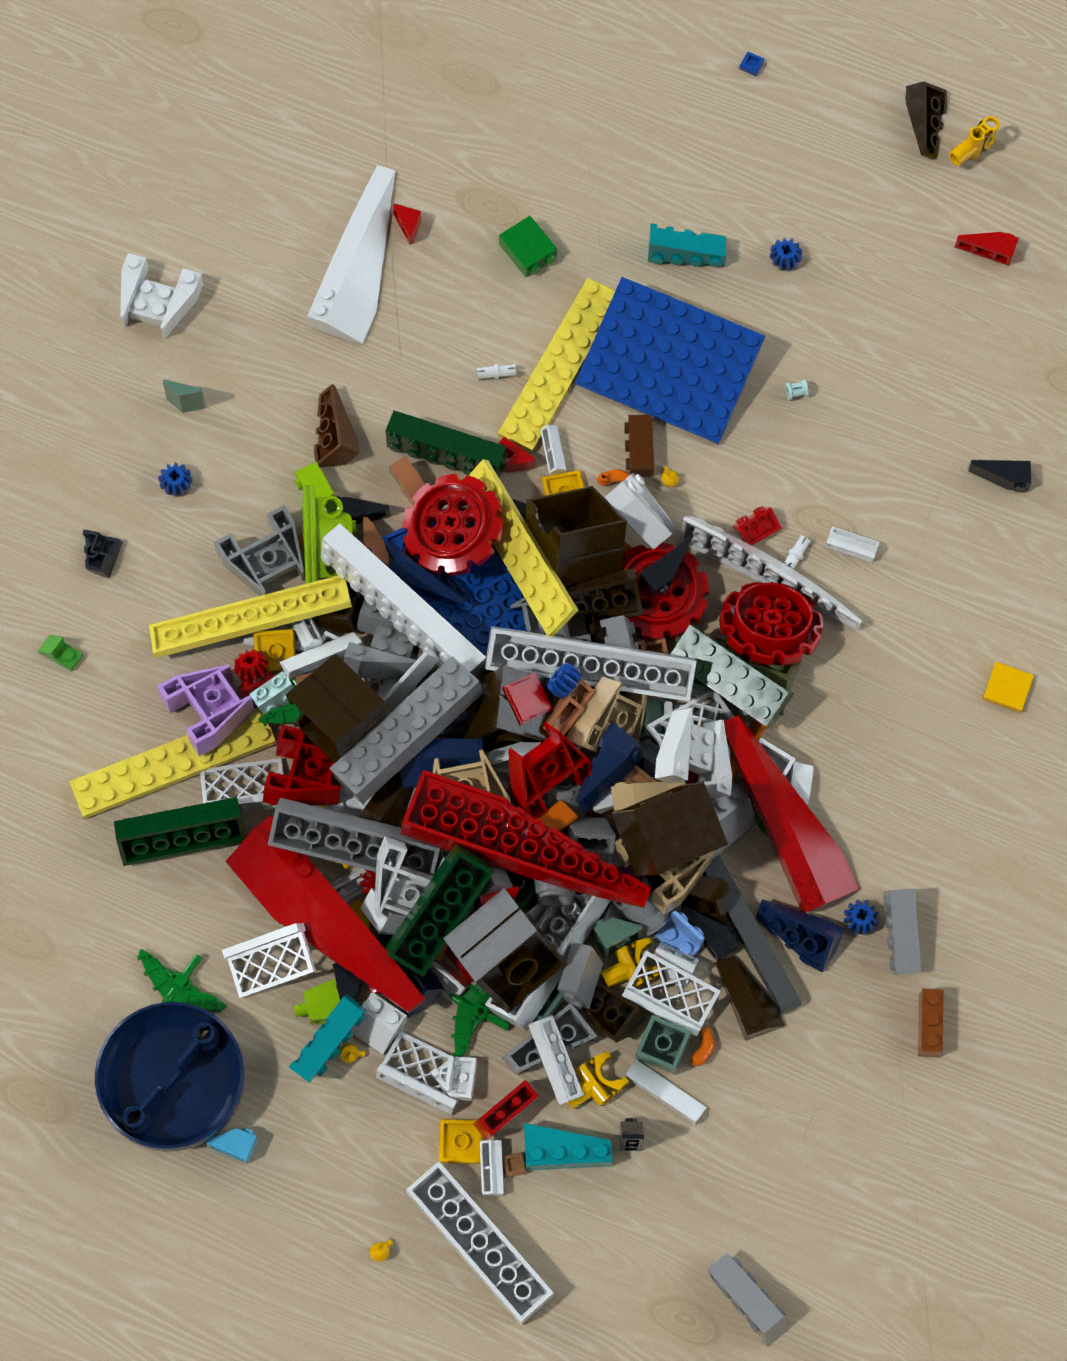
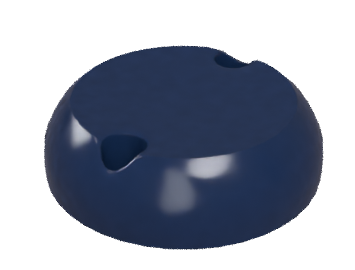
(169, 1076)

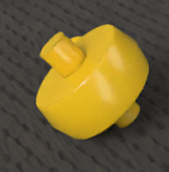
(669, 477)
(350, 1052)
(380, 1251)

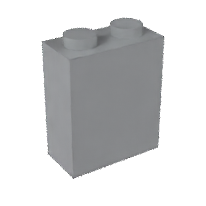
(592, 834)
(580, 976)

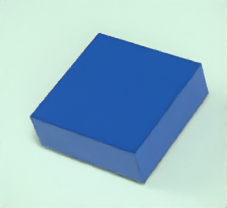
(751, 63)

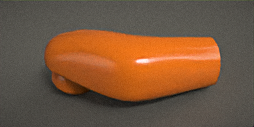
(611, 477)
(706, 1047)

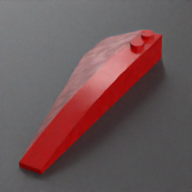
(803, 846)

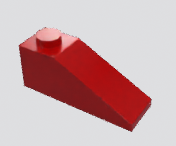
(992, 245)

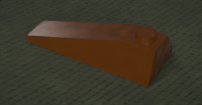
(336, 436)

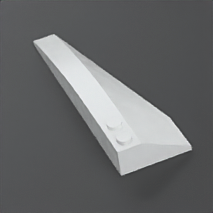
(352, 281)
(759, 566)

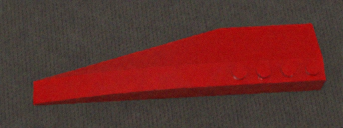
(512, 840)
(298, 893)

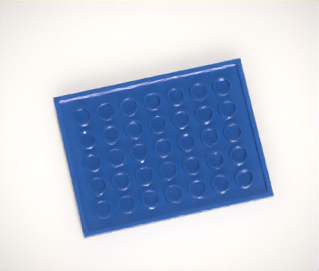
(670, 360)
(489, 600)

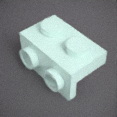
(272, 693)

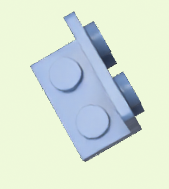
(681, 934)

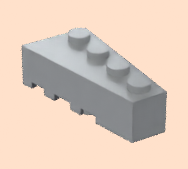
(619, 634)
(903, 931)
(573, 1032)
(748, 1298)

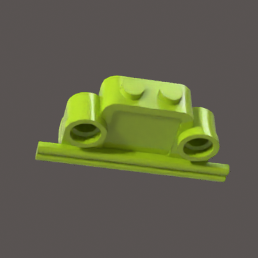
(319, 518)

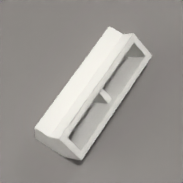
(553, 449)
(852, 544)
(307, 634)
(491, 1168)

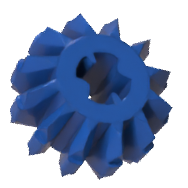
(779, 252)
(167, 479)
(564, 680)
(857, 924)

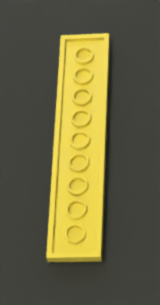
(557, 367)
(527, 560)
(249, 616)
(165, 767)

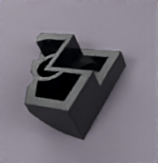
(100, 552)

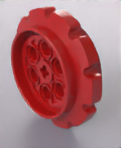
(478, 540)
(683, 610)
(771, 623)

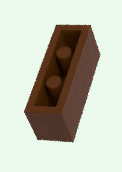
(639, 445)

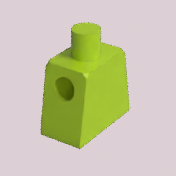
(318, 1002)

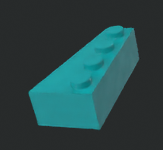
(685, 247)
(328, 1039)
(564, 1150)

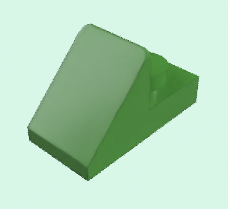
(60, 652)

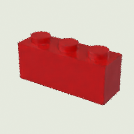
(505, 1110)

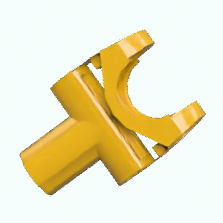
(976, 142)
(628, 965)
(595, 1084)

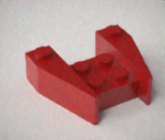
(544, 769)
(309, 774)

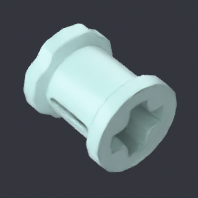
(796, 389)

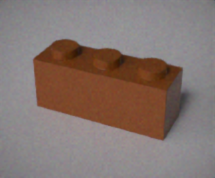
(930, 1023)

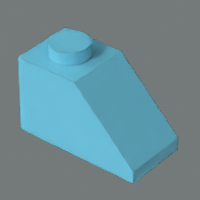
(235, 1143)

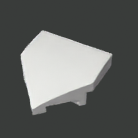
(457, 1077)

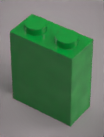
(528, 246)

